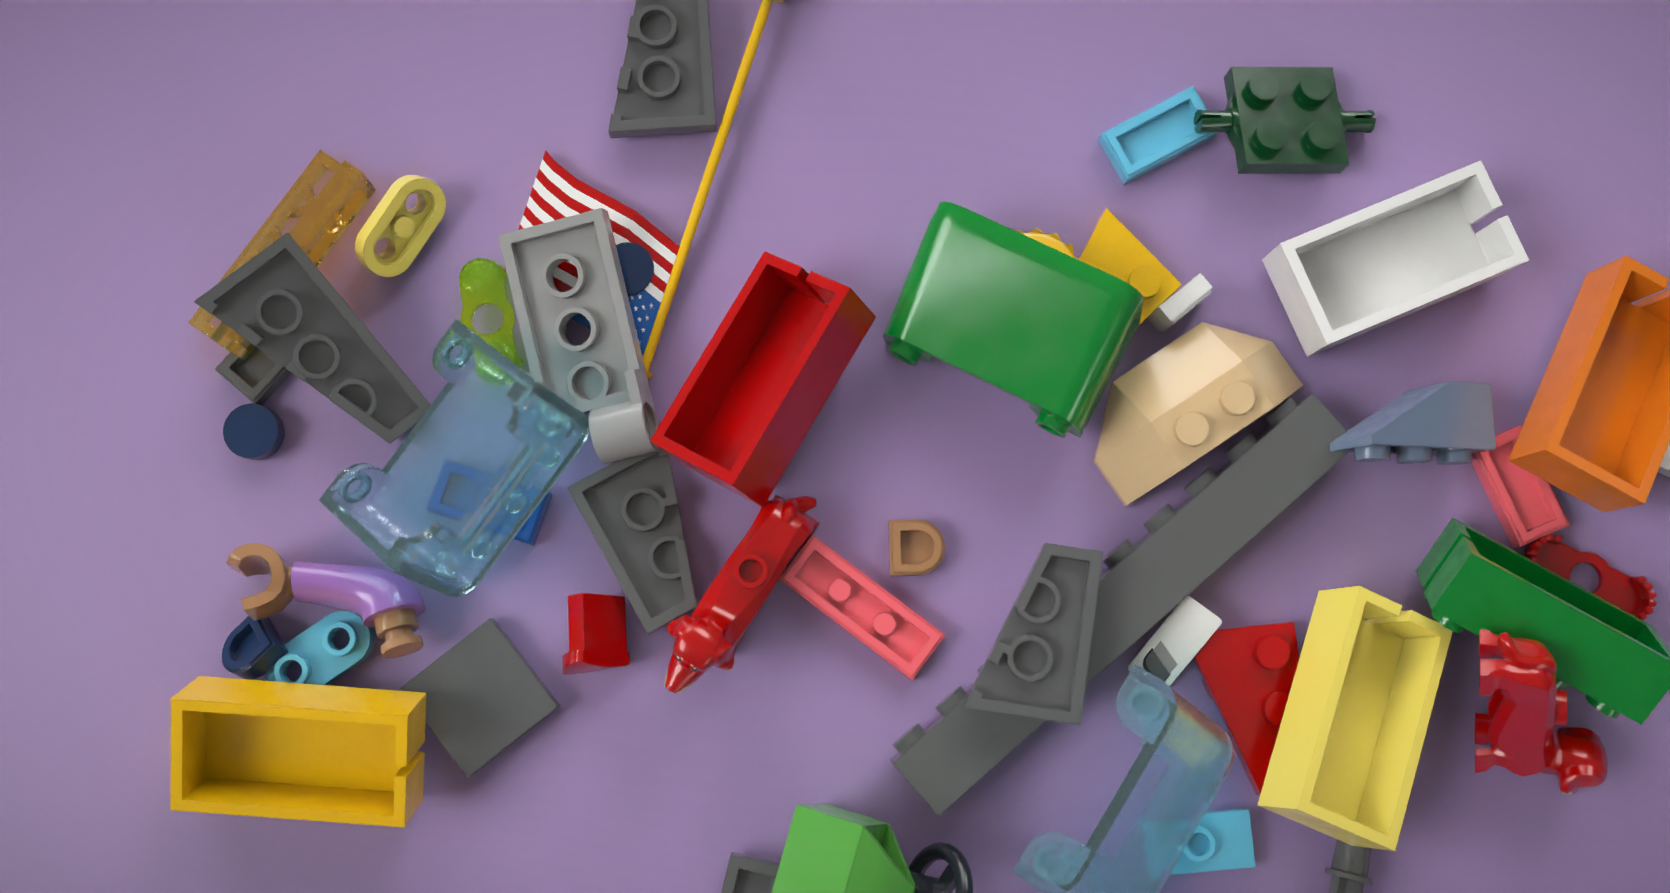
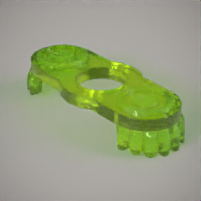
(482, 284)

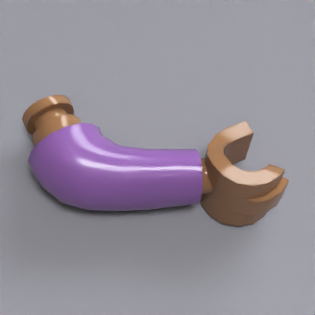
(374, 593)

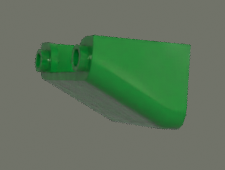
(1014, 316)

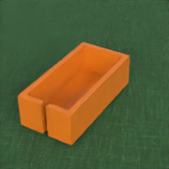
(1606, 392)

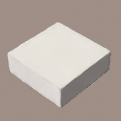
(1180, 303)

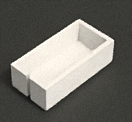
(1393, 258)

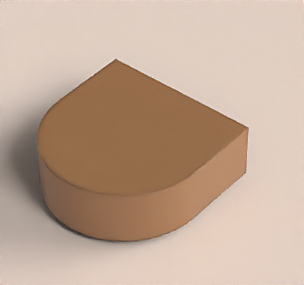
(914, 547)

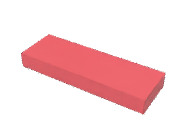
(862, 607)

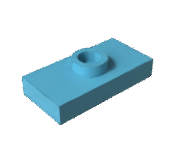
(1219, 843)

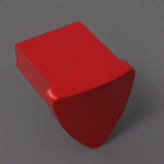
(595, 633)

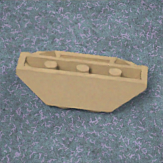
(1186, 405)

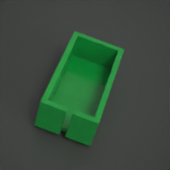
(1595, 644)

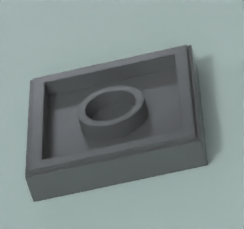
(482, 697)

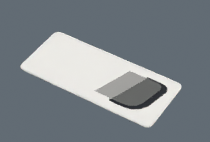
(1177, 640)

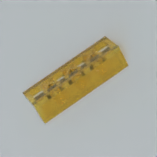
(316, 232)

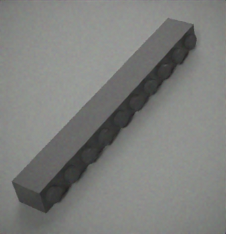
(1141, 585)

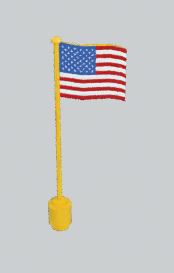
(561, 195)

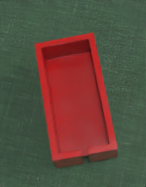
(764, 377)

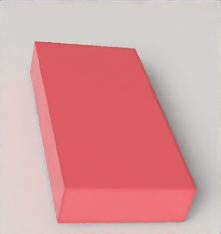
(1520, 499)

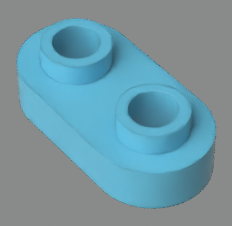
(318, 655)

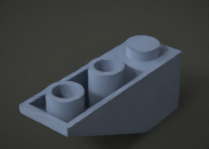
(1426, 422)

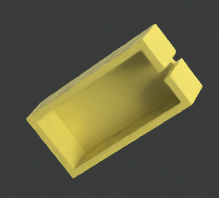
(1356, 718)

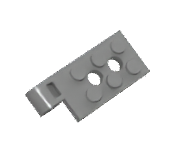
(608, 369)

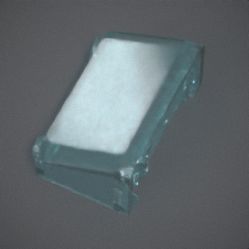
(464, 470)
(1155, 806)

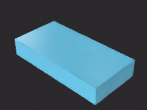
(1154, 136)

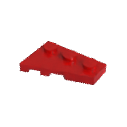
(1250, 681)

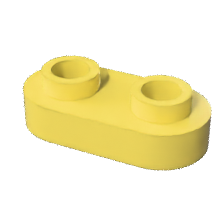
(403, 228)

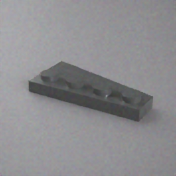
(307, 327)

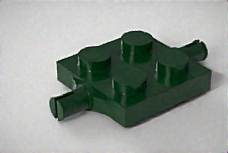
(1285, 120)

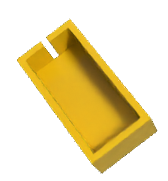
(297, 751)

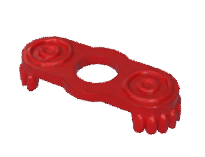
(1621, 590)

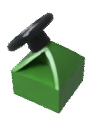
(855, 853)

